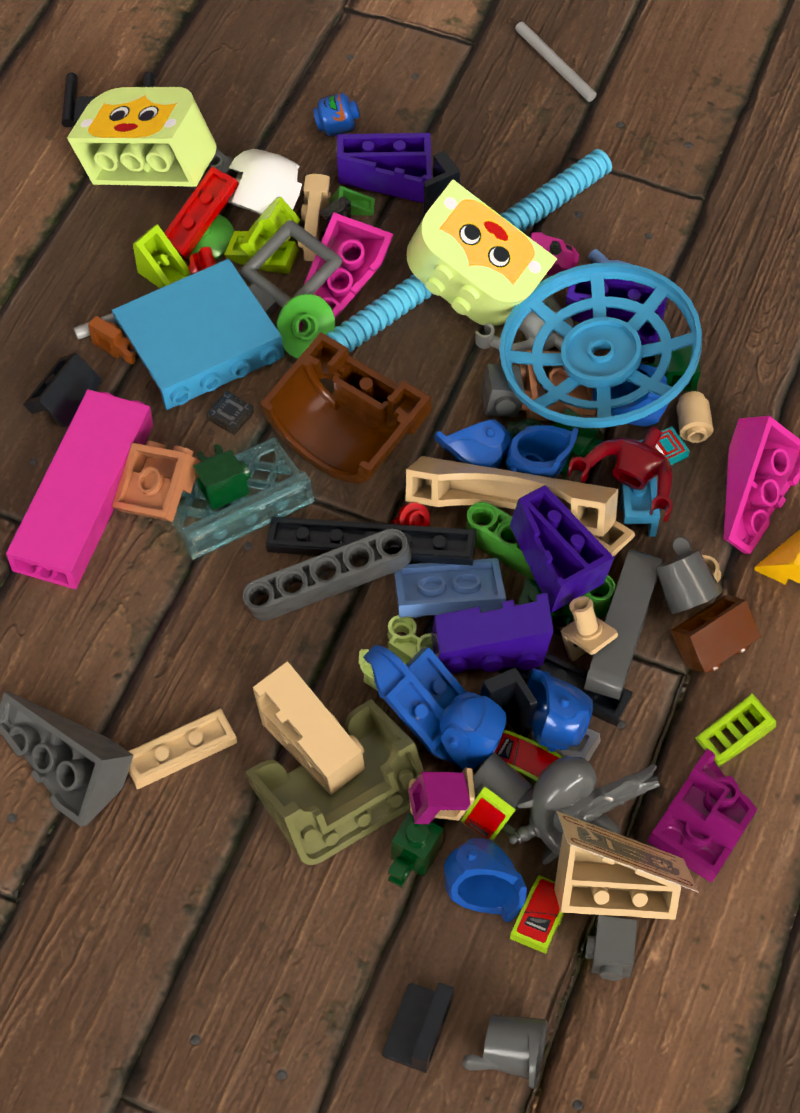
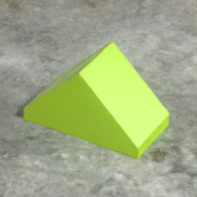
(158, 258)

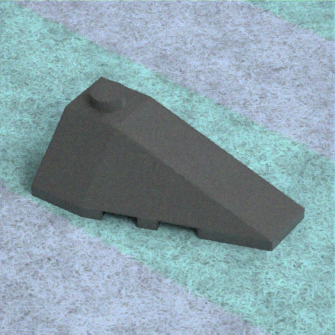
(71, 760)

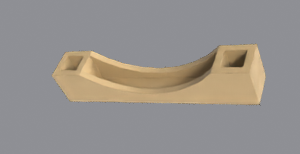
(457, 483)

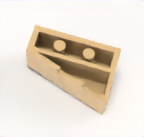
(308, 729)
(605, 887)

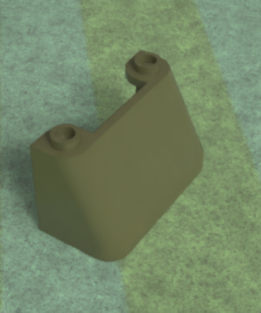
(324, 823)

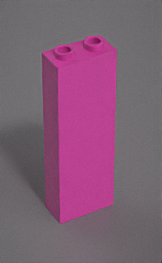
(79, 490)

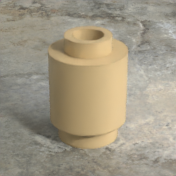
(694, 417)

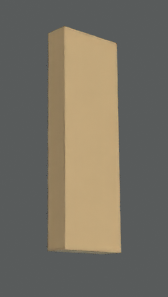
(180, 748)

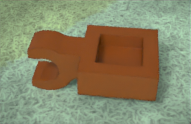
(110, 339)

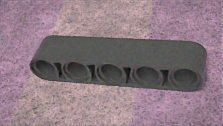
(338, 560)
(627, 616)

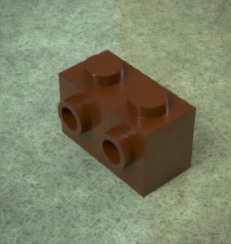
(716, 634)

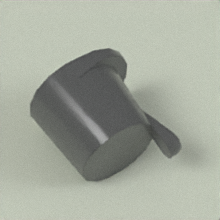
(687, 578)
(503, 782)
(512, 1047)

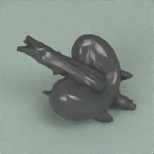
(569, 788)

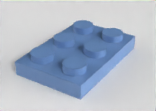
(449, 588)

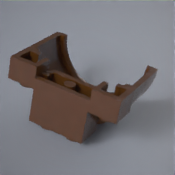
(355, 425)

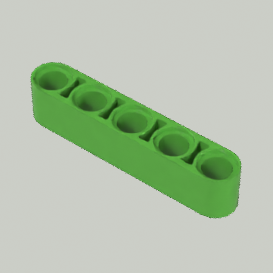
(492, 540)

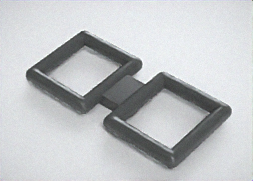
(267, 293)

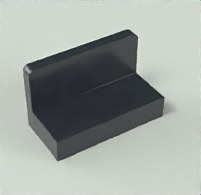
(443, 173)
(63, 389)
(513, 697)
(418, 1026)

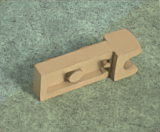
(315, 199)

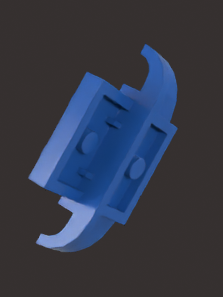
(416, 692)

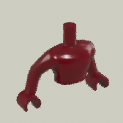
(634, 466)

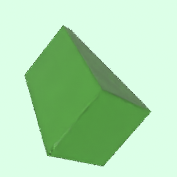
(360, 203)

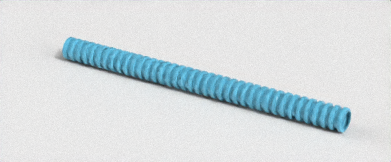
(521, 215)

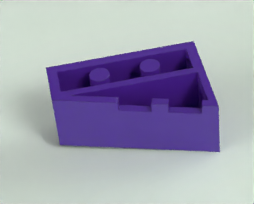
(386, 163)
(622, 289)
(558, 548)
(494, 638)

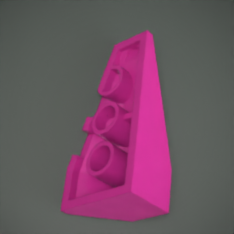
(362, 254)
(759, 473)

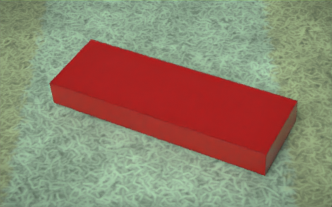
(200, 210)

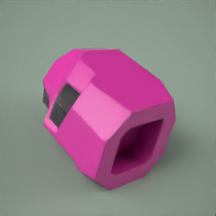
(566, 255)

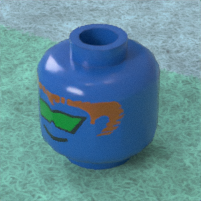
(336, 114)

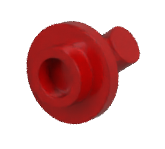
(201, 260)
(413, 514)

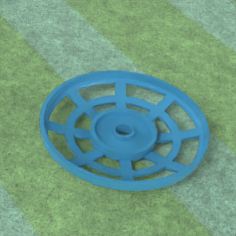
(601, 334)

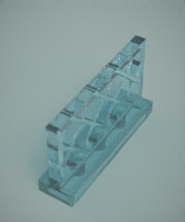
(246, 513)

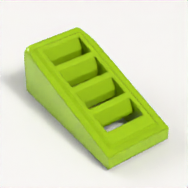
(757, 710)

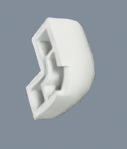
(263, 179)

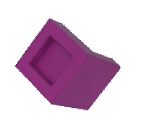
(437, 792)

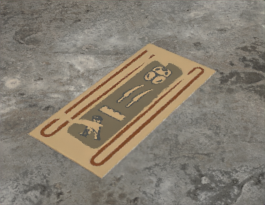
(626, 851)

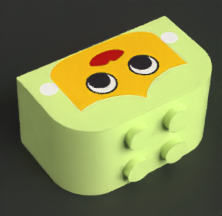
(143, 138)
(475, 257)

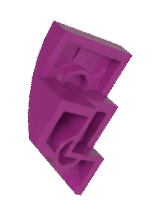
(704, 819)

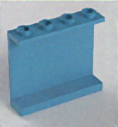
(200, 333)

